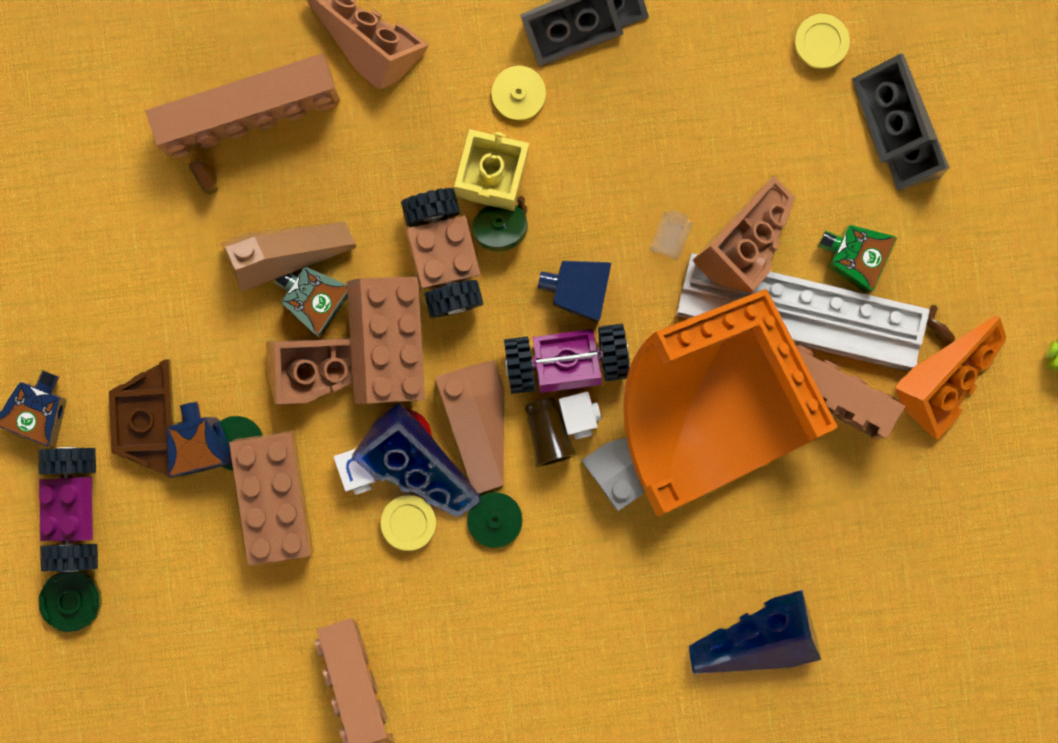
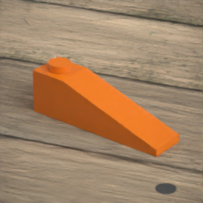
(942, 381)

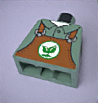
(313, 298)

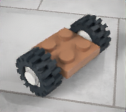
(442, 252)

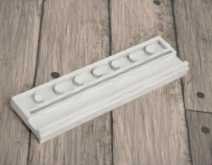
(824, 316)

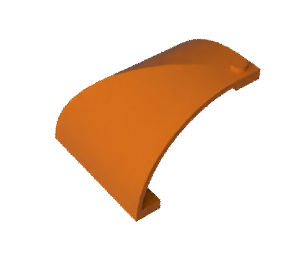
(718, 401)

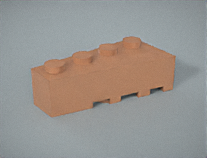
(852, 399)
(352, 683)

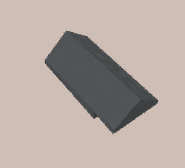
(574, 25)
(900, 123)

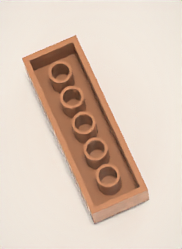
(243, 106)

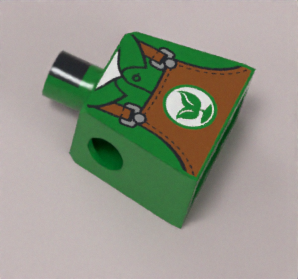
(858, 254)

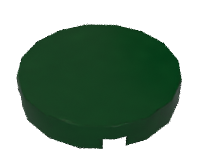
(70, 601)

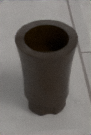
(548, 433)

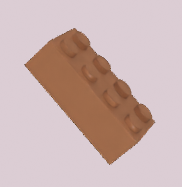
(385, 340)
(271, 497)

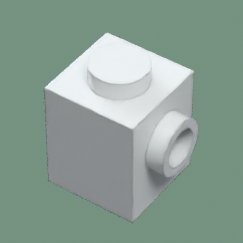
(579, 414)

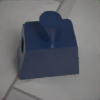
(578, 287)

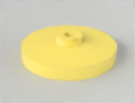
(821, 41)
(518, 93)
(408, 522)

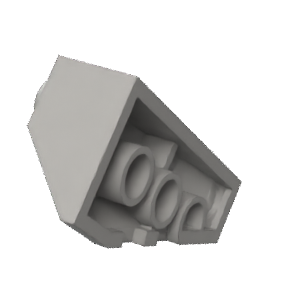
(615, 473)

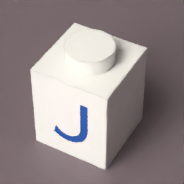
(352, 474)

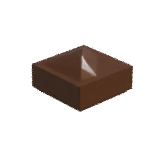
(205, 176)

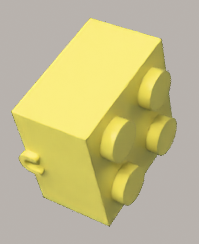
(491, 169)

